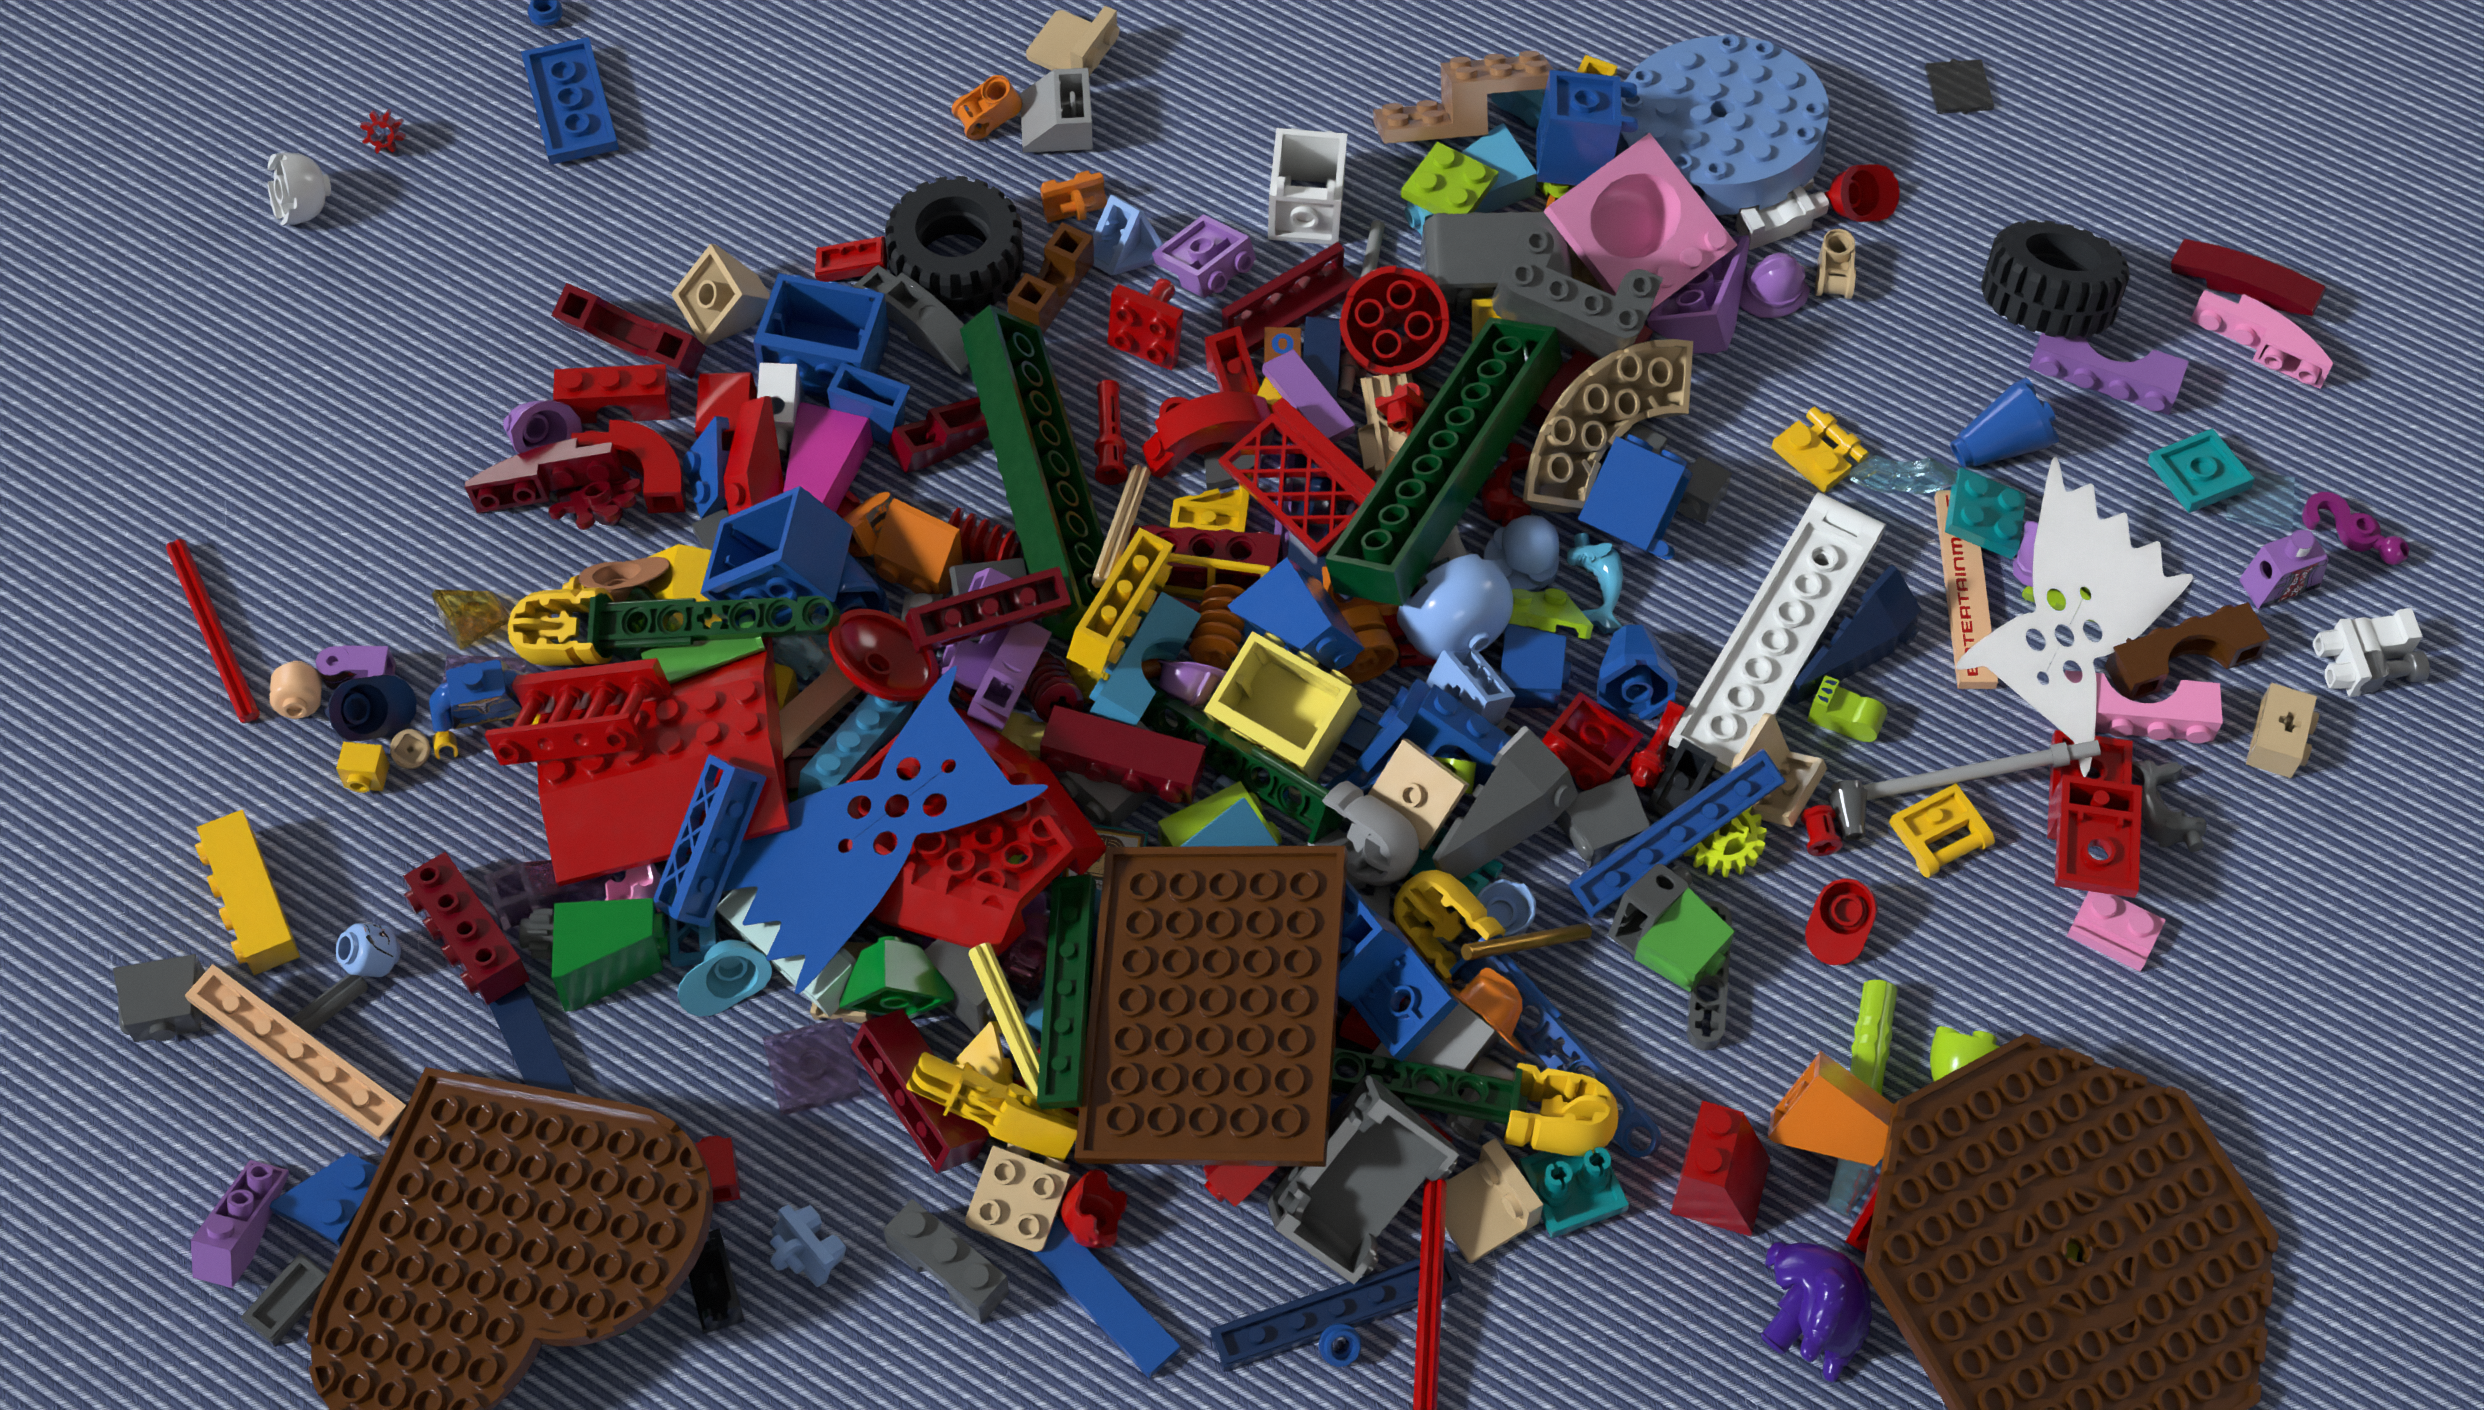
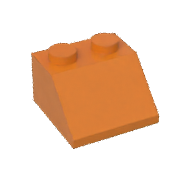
(917, 550)

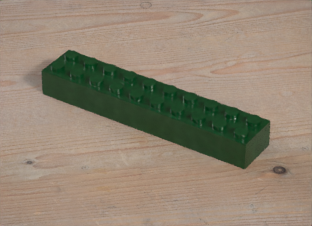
(1036, 456)
(1444, 462)

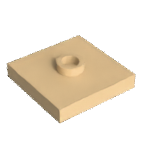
(1419, 790)

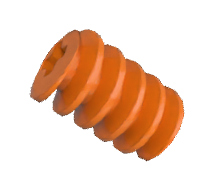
(1217, 628)

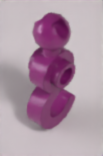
(2356, 530)

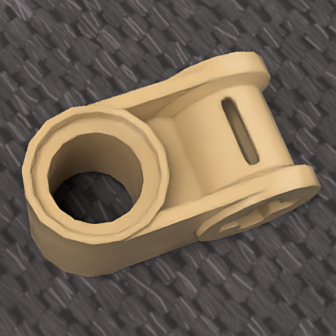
(1836, 270)

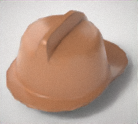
(621, 577)

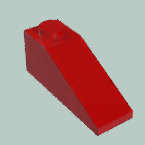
(754, 458)

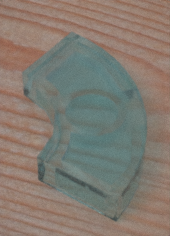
(1885, 474)

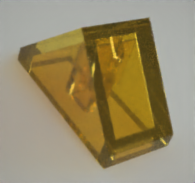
(469, 614)

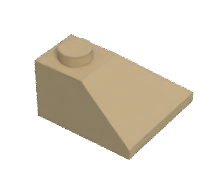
(720, 296)

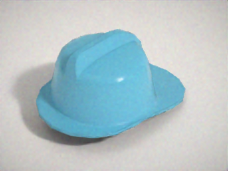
(725, 977)

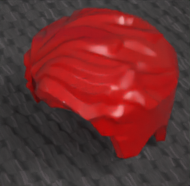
(1093, 1210)

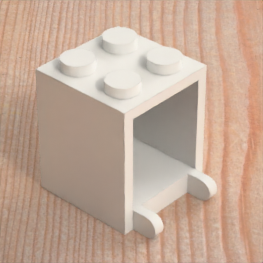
(1300, 211)

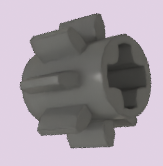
(537, 933)

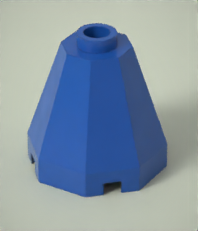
(1636, 675)

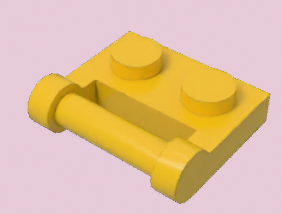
(1936, 818)

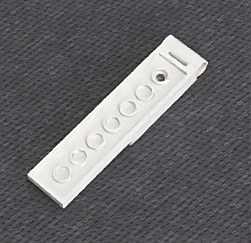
(1780, 628)

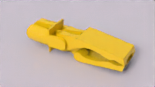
(1006, 1111)

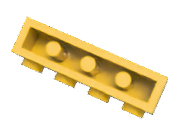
(1119, 602)
(247, 892)

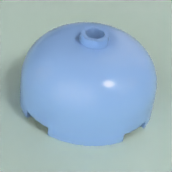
(1458, 608)

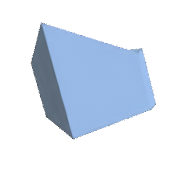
(1123, 238)

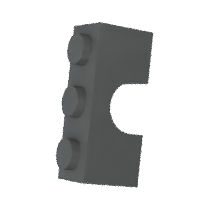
(1706, 486)
(965, 1273)

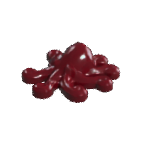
(597, 501)

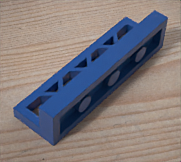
(712, 844)

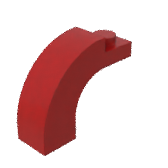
(1201, 423)
(649, 456)

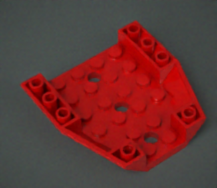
(961, 878)

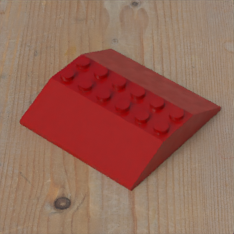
(630, 805)

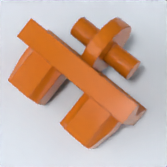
(1073, 197)

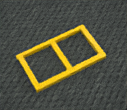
(1212, 564)

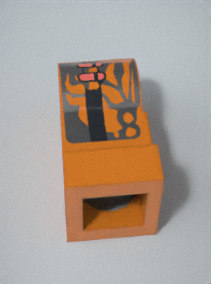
(867, 523)

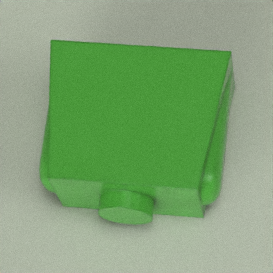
(1686, 942)

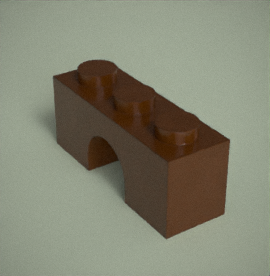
(1065, 263)

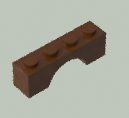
(2227, 636)

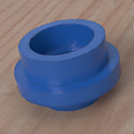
(545, 12)
(1348, 1353)

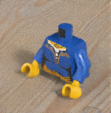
(473, 697)

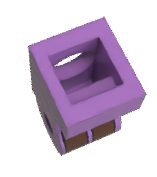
(346, 662)

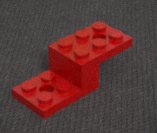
(2097, 814)

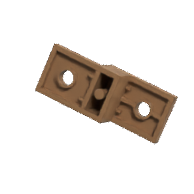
(1462, 97)

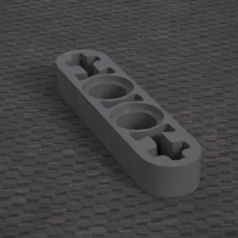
(1698, 1007)

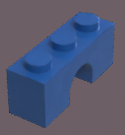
(1447, 721)

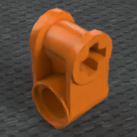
(987, 107)

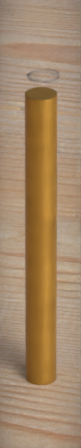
(1526, 941)

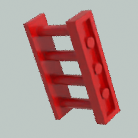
(577, 689)

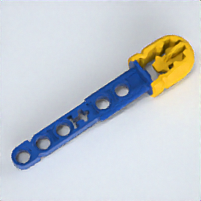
(1426, 899)

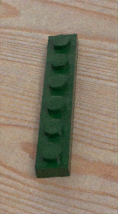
(1066, 992)

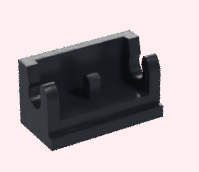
(715, 1286)

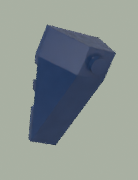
(1876, 631)

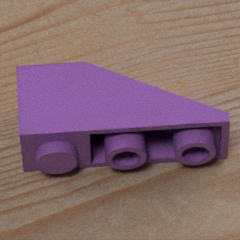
(1008, 675)
(236, 1225)

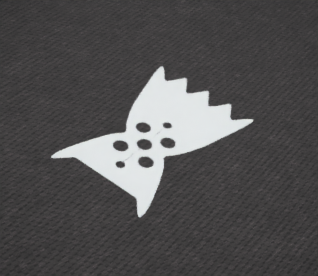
(2126, 598)

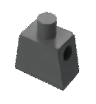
(1649, 895)

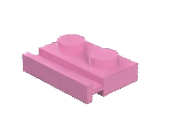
(2116, 928)

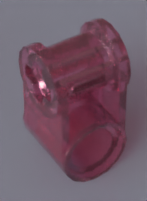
(1027, 955)

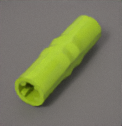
(1873, 1033)

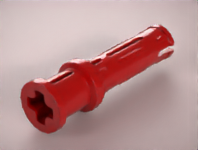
(1110, 445)

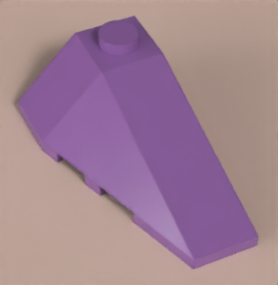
(1707, 305)

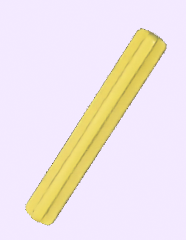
(1007, 1013)

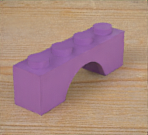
(2145, 382)

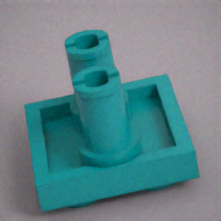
(1574, 1189)

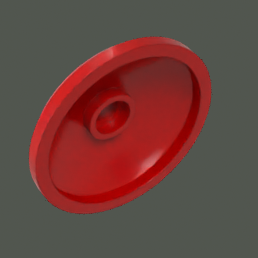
(880, 656)

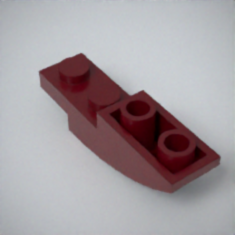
(534, 473)

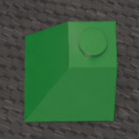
(894, 978)

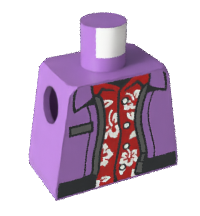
(2285, 569)

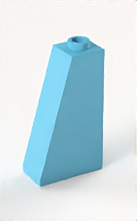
(1515, 175)

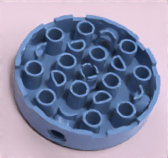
(1732, 118)

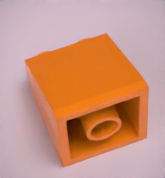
(1832, 1114)

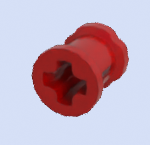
(1821, 830)

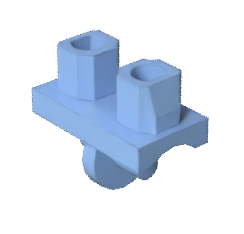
(800, 1248)

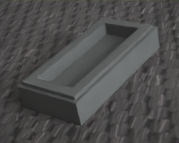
(286, 1299)

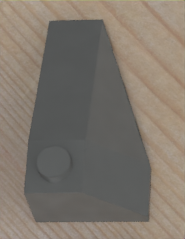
(1516, 802)

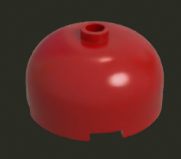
(1390, 300)

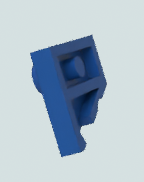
(706, 468)
(1393, 723)
(328, 1198)

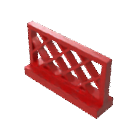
(1319, 451)

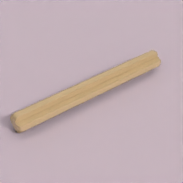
(1121, 524)

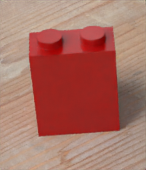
(1722, 1171)

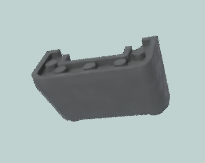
(1372, 1168)

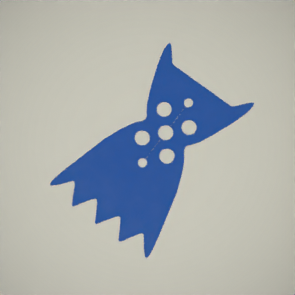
(830, 893)

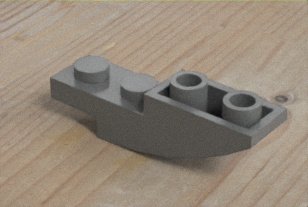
(922, 315)

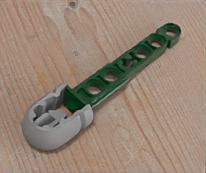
(1380, 839)

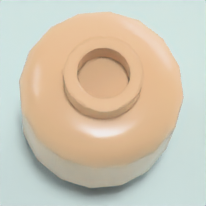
(295, 688)

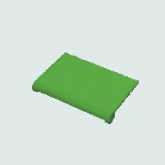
(705, 655)

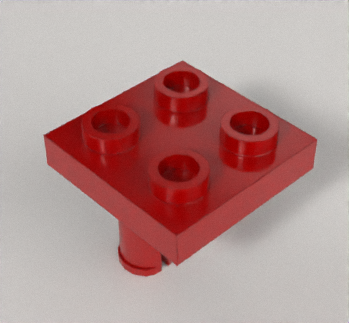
(1146, 323)

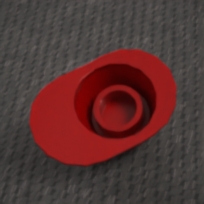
(1864, 193)

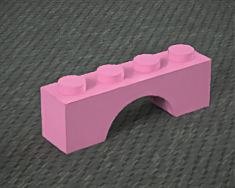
(2188, 714)

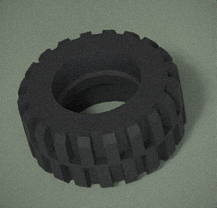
(951, 209)
(2055, 279)

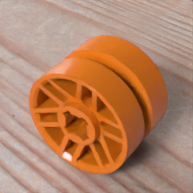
(1379, 646)

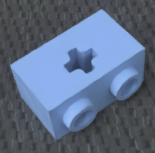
(1473, 683)

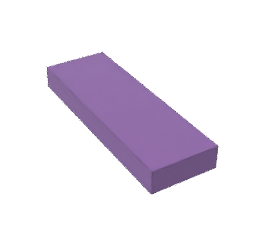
(1307, 395)

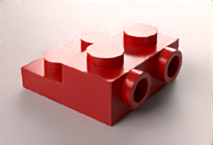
(1591, 742)

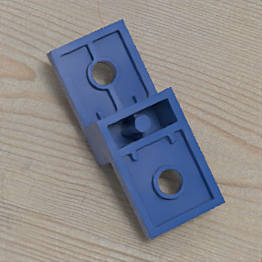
(1381, 970)

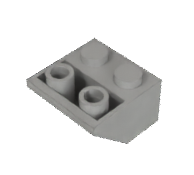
(1057, 112)

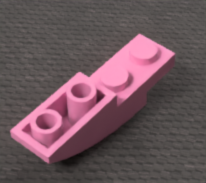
(2277, 339)

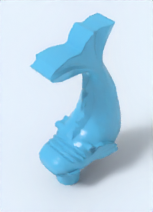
(1607, 567)

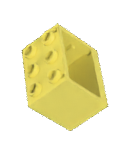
(1285, 704)

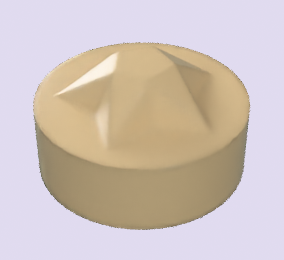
(410, 749)

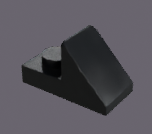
(1683, 778)

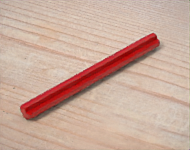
(212, 631)
(1430, 1295)

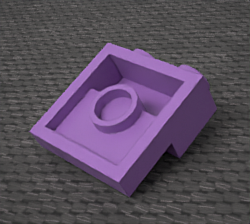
(1206, 255)

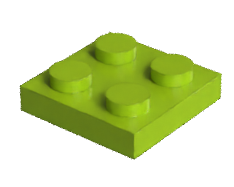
(1449, 182)

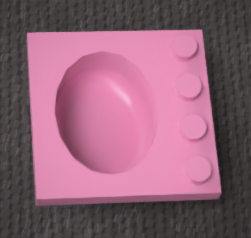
(1640, 217)

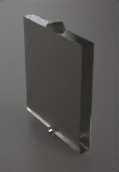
(1959, 86)

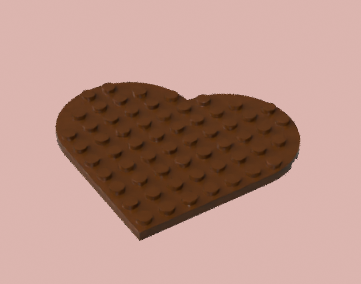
(503, 1230)

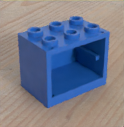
(821, 327)
(778, 550)

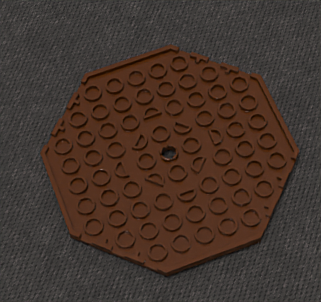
(2050, 1151)

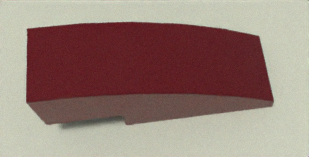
(939, 436)

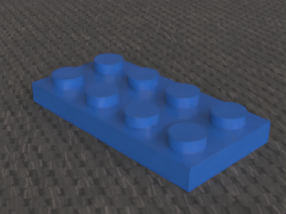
(569, 100)

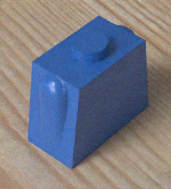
(871, 397)
(1534, 666)

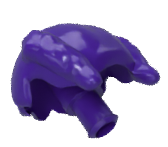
(1825, 1303)

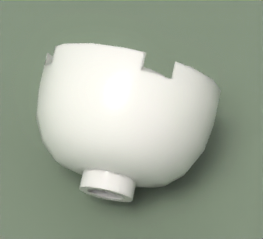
(297, 188)

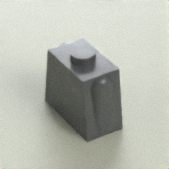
(1604, 819)
(154, 998)

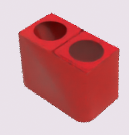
(722, 396)

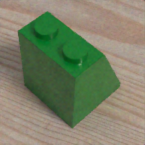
(605, 947)

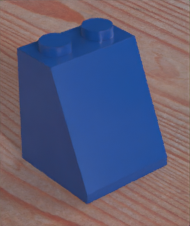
(1300, 614)

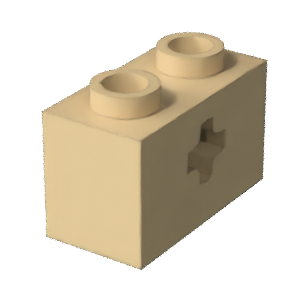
(2282, 730)

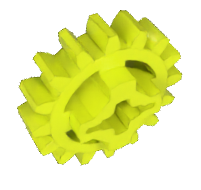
(1737, 848)

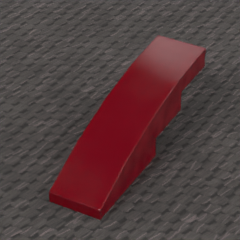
(2248, 275)

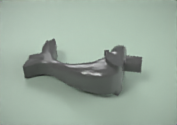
(2160, 822)

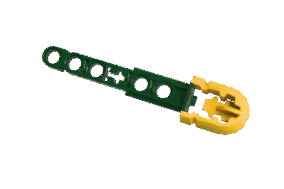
(611, 623)
(1574, 1109)

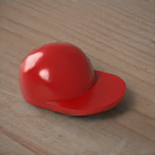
(1841, 921)

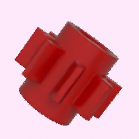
(381, 140)

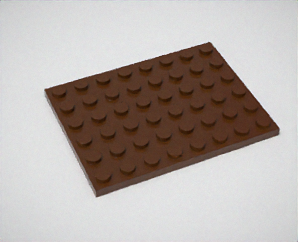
(1213, 1006)

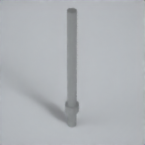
(1348, 366)
(2057, 754)

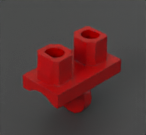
(1403, 407)

